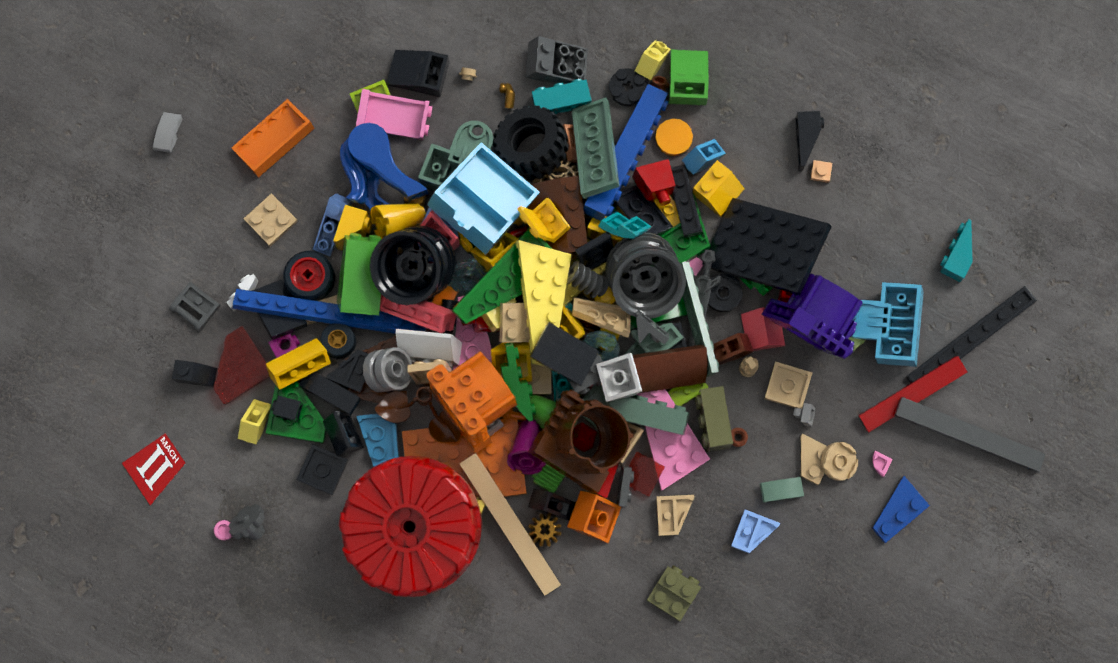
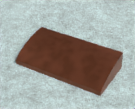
(671, 368)

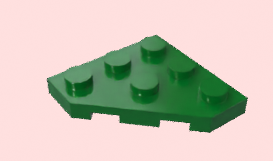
(310, 423)

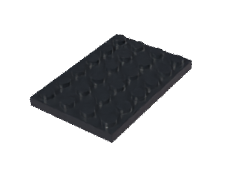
(767, 245)

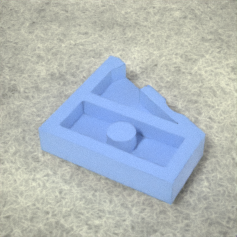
(752, 531)

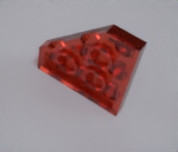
(239, 366)

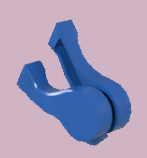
(367, 161)

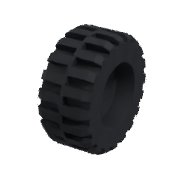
(526, 123)

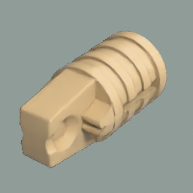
(748, 366)

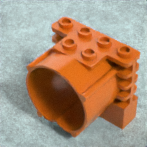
(472, 397)

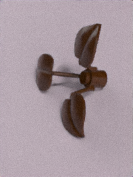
(395, 410)

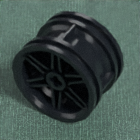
(393, 284)

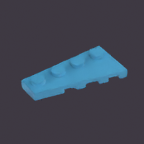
(379, 437)

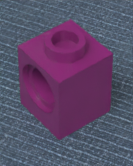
(277, 343)

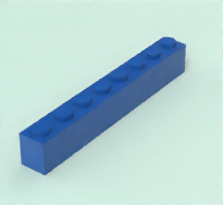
(629, 147)

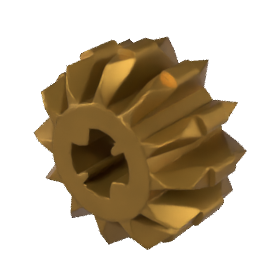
(552, 532)

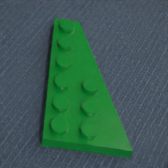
(497, 286)

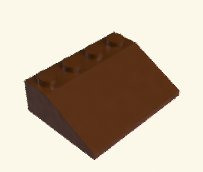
(567, 198)

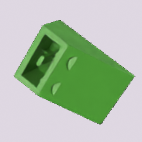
(688, 77)

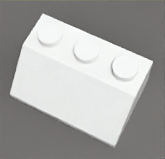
(429, 346)

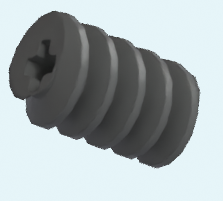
(587, 280)

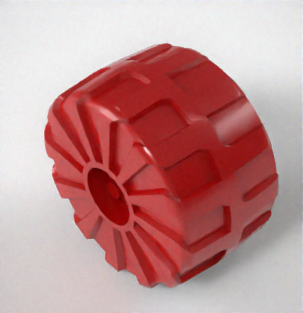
(444, 520)

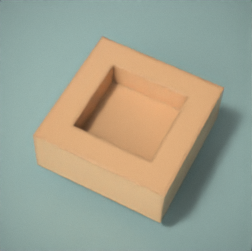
(821, 171)

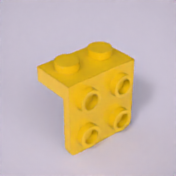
(544, 221)

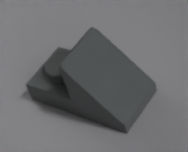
(646, 325)

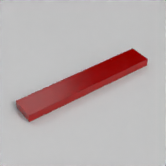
(914, 391)

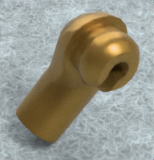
(510, 95)

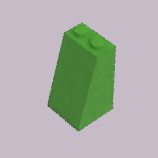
(356, 287)

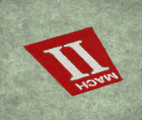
(154, 467)

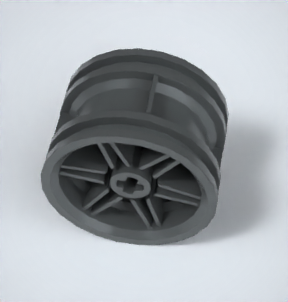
(669, 287)

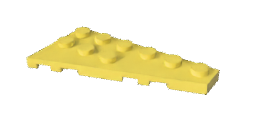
(543, 286)

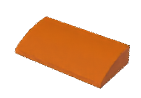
(273, 138)

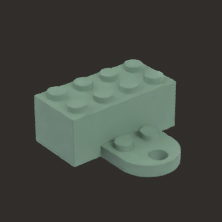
(443, 162)

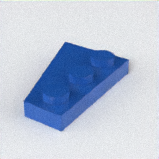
(900, 510)

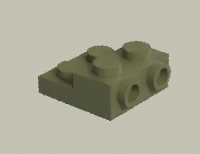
(674, 592)

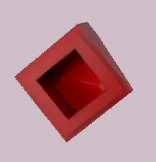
(583, 437)

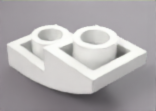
(247, 283)

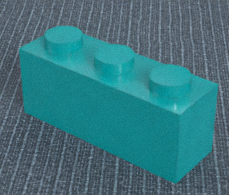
(562, 96)

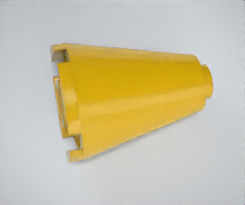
(395, 217)

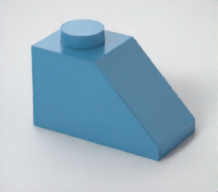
(703, 156)

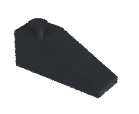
(807, 131)

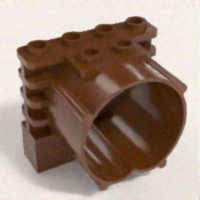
(556, 447)

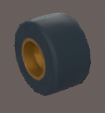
(338, 334)

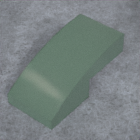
(781, 489)

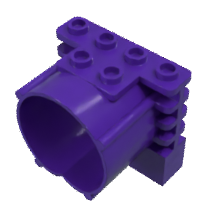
(819, 316)

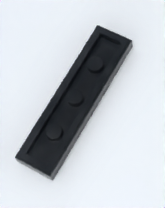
(685, 203)

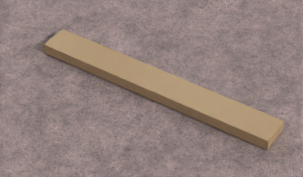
(510, 524)

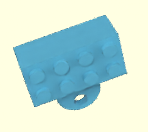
(893, 323)

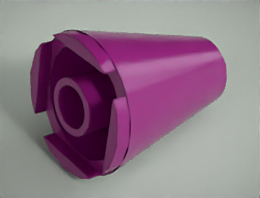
(518, 455)

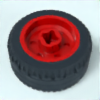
(299, 269)

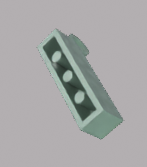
(651, 414)

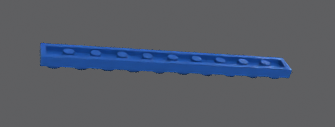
(317, 312)

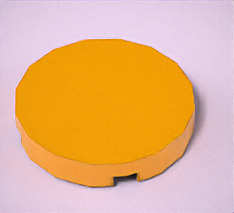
(674, 137)

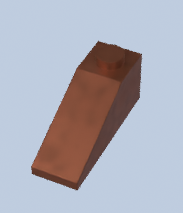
(732, 348)

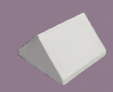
(619, 377)

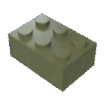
(714, 419)

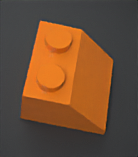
(594, 516)

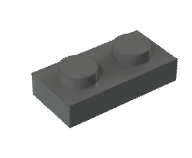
(624, 493)

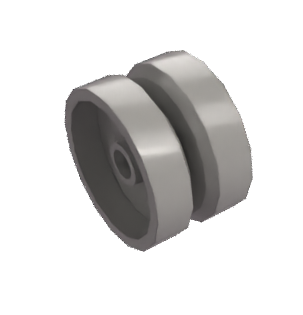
(387, 369)

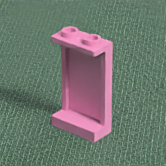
(395, 114)

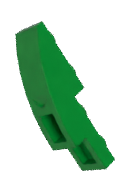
(519, 388)

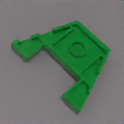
(690, 247)

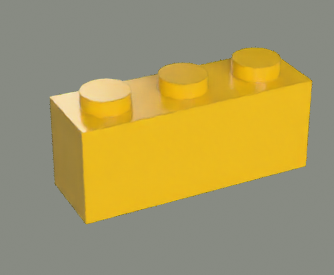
(298, 363)

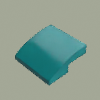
(623, 227)

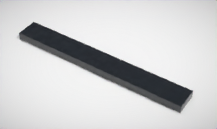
(978, 332)

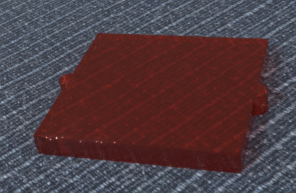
(645, 473)

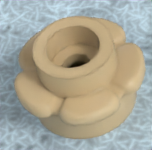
(468, 74)

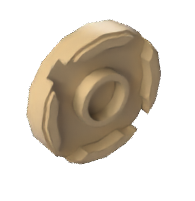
(839, 461)

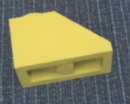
(254, 421)

